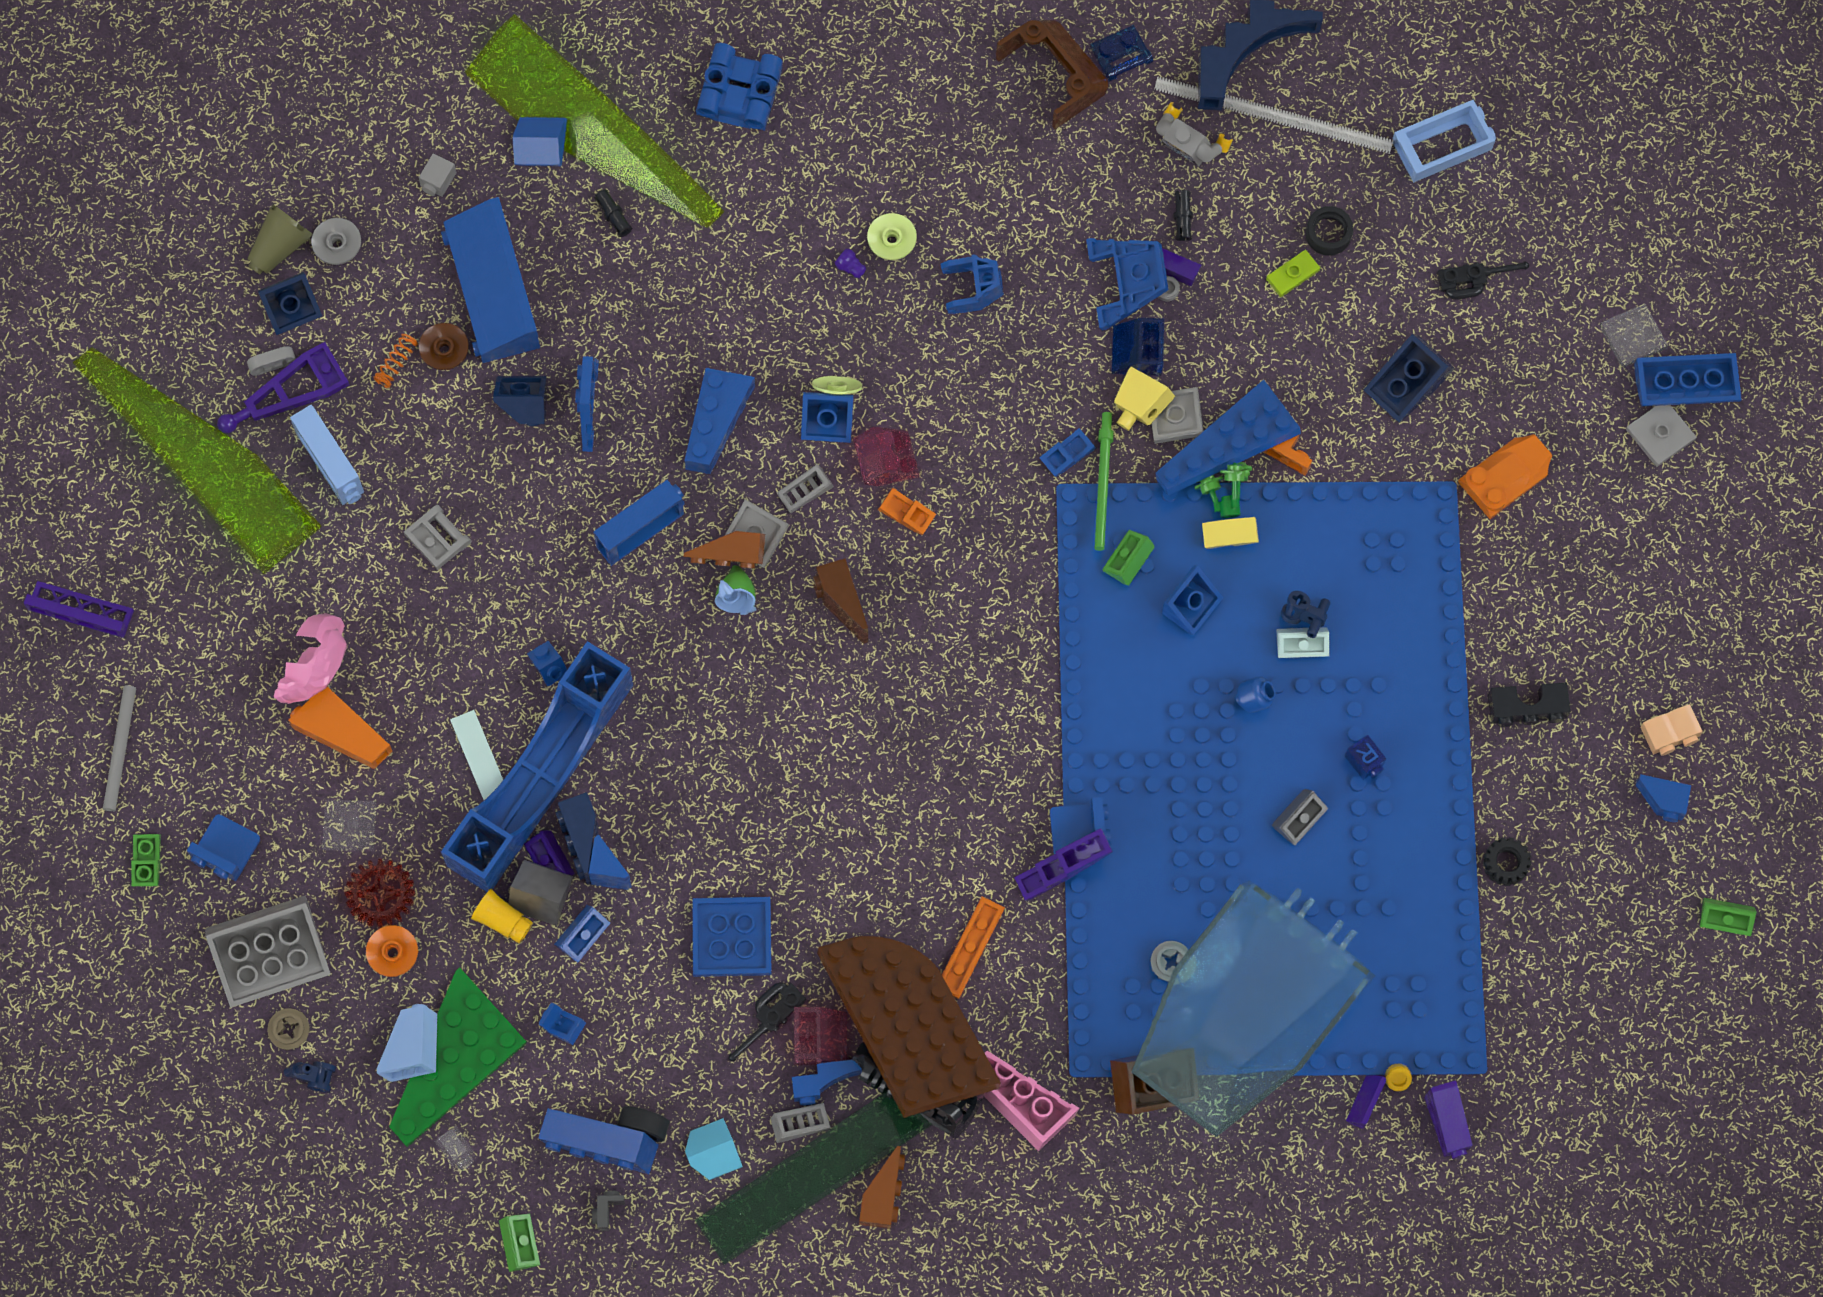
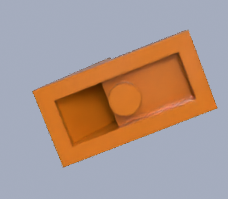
(1287, 455)

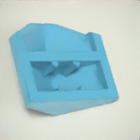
(712, 1150)

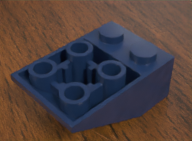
(581, 824)

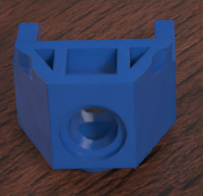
(987, 283)

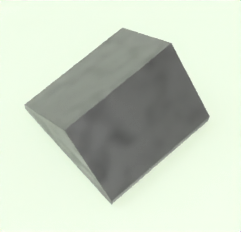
(539, 892)

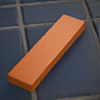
(971, 945)

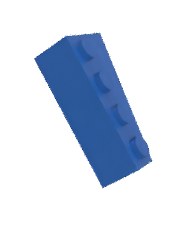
(717, 411)
(598, 1140)

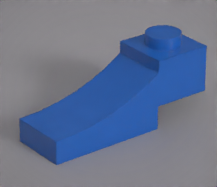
(809, 1087)

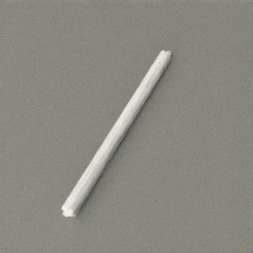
(1287, 118)

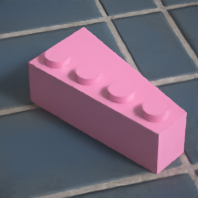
(1027, 1105)

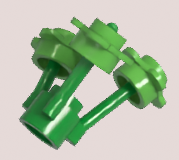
(1229, 505)

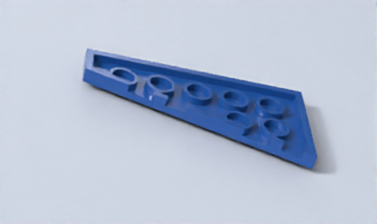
(1241, 432)

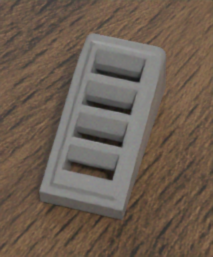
(807, 476)
(782, 1136)

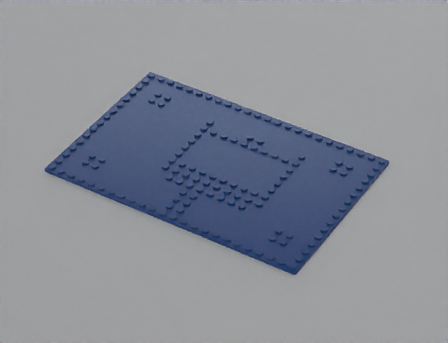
(1203, 780)

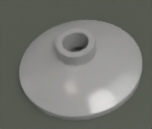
(336, 230)

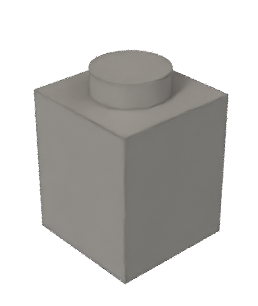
(437, 175)

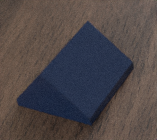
(289, 303)

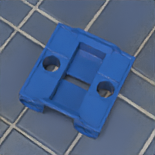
(735, 103)

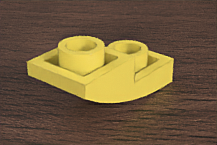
(1230, 532)

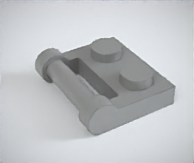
(431, 543)

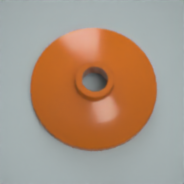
(391, 938)

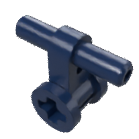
(1305, 612)
(316, 1075)

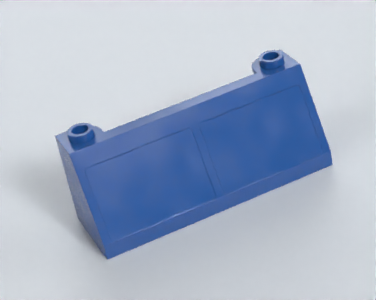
(491, 282)

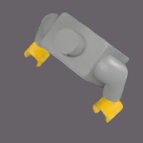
(1188, 141)

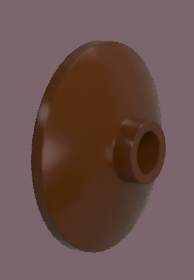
(443, 335)

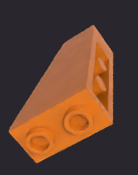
(340, 728)

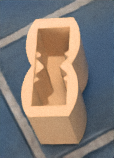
(1672, 730)

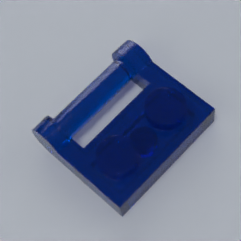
(1118, 46)

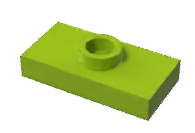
(1293, 273)

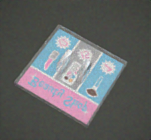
(349, 825)

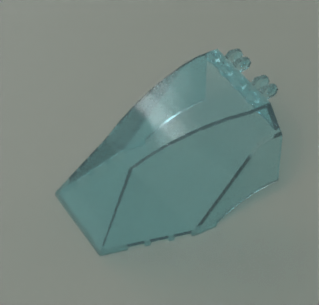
(1248, 1007)

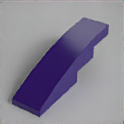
(1064, 864)

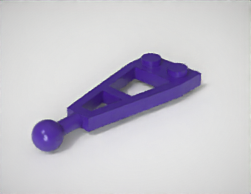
(325, 369)

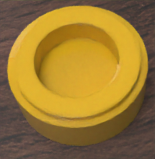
(1398, 1077)

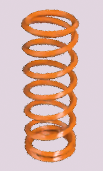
(379, 377)

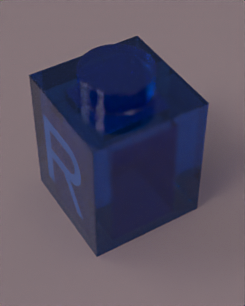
(1366, 758)

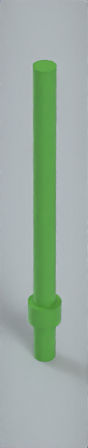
(1105, 438)

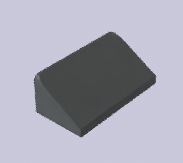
(1300, 816)

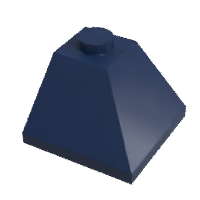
(522, 398)

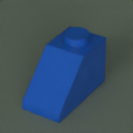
(1665, 796)

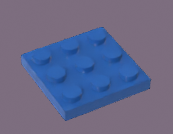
(732, 936)

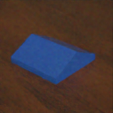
(539, 141)

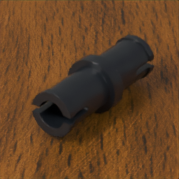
(613, 213)
(1183, 215)

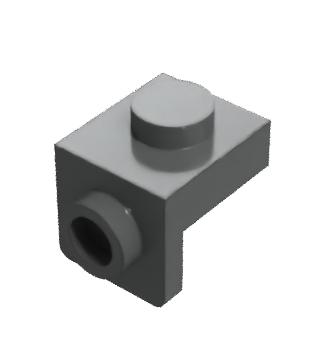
(601, 1214)

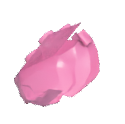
(316, 664)

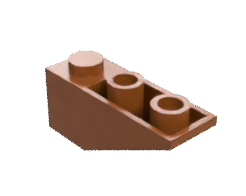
(734, 547)
(879, 1197)

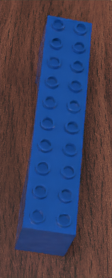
(507, 817)

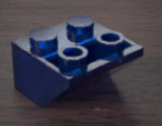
(1138, 345)

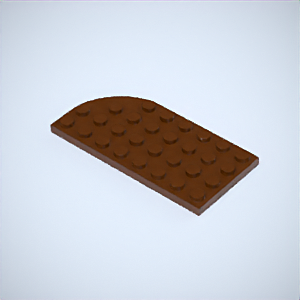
(908, 1022)

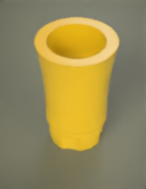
(501, 917)

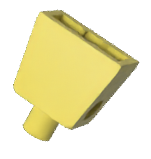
(1141, 399)

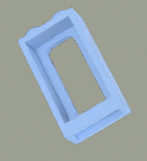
(1463, 114)
(327, 455)

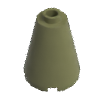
(276, 240)

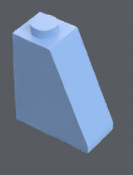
(411, 1045)

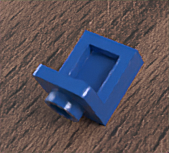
(548, 663)
(561, 1024)

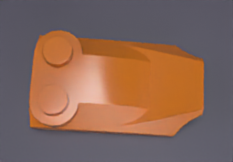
(1507, 474)

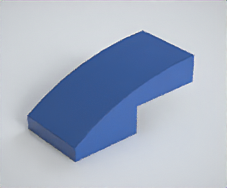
(1067, 453)

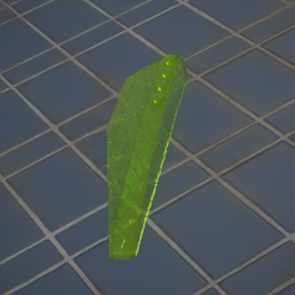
(538, 82)
(213, 467)

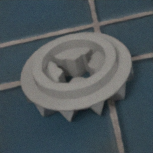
(1166, 949)

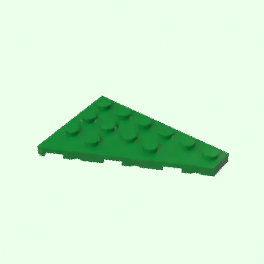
(469, 1048)

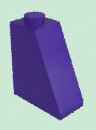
(1449, 1119)

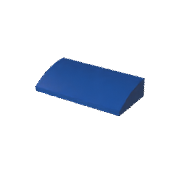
(1687, 379)

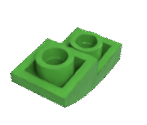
(146, 860)

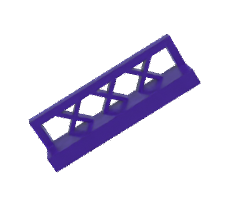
(78, 614)

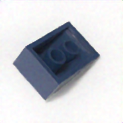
(1408, 378)

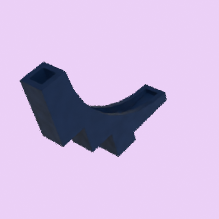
(1239, 40)

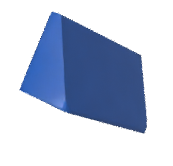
(582, 933)

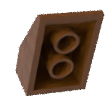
(839, 595)
(1132, 1093)

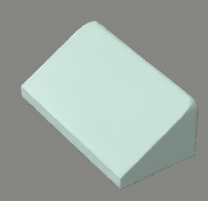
(1296, 643)

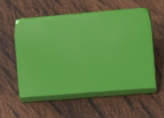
(1129, 557)
(1727, 917)
(519, 1242)

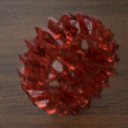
(369, 893)

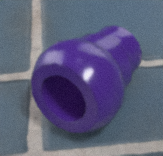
(850, 263)

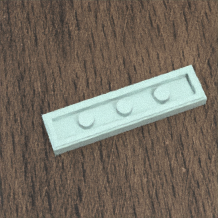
(477, 752)

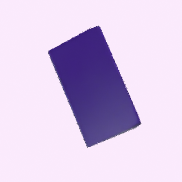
(1180, 267)
(546, 852)
(1366, 1100)

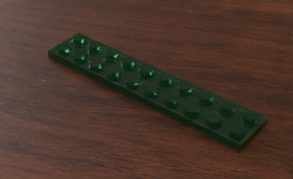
(808, 1176)

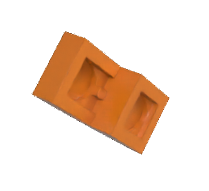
(906, 512)

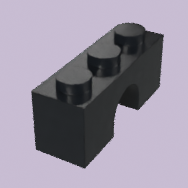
(1507, 707)

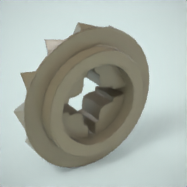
(276, 1027)

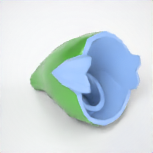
(736, 592)

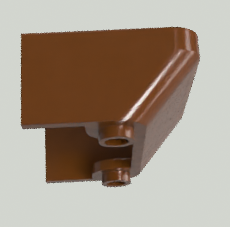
(1086, 80)

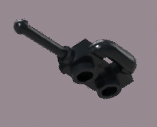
(1473, 274)
(773, 1017)

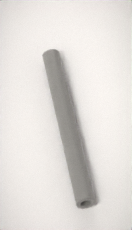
(119, 748)

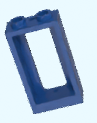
(639, 522)

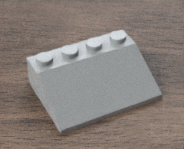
(267, 951)

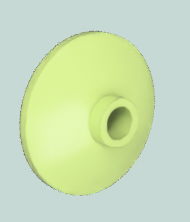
(891, 226)
(837, 385)

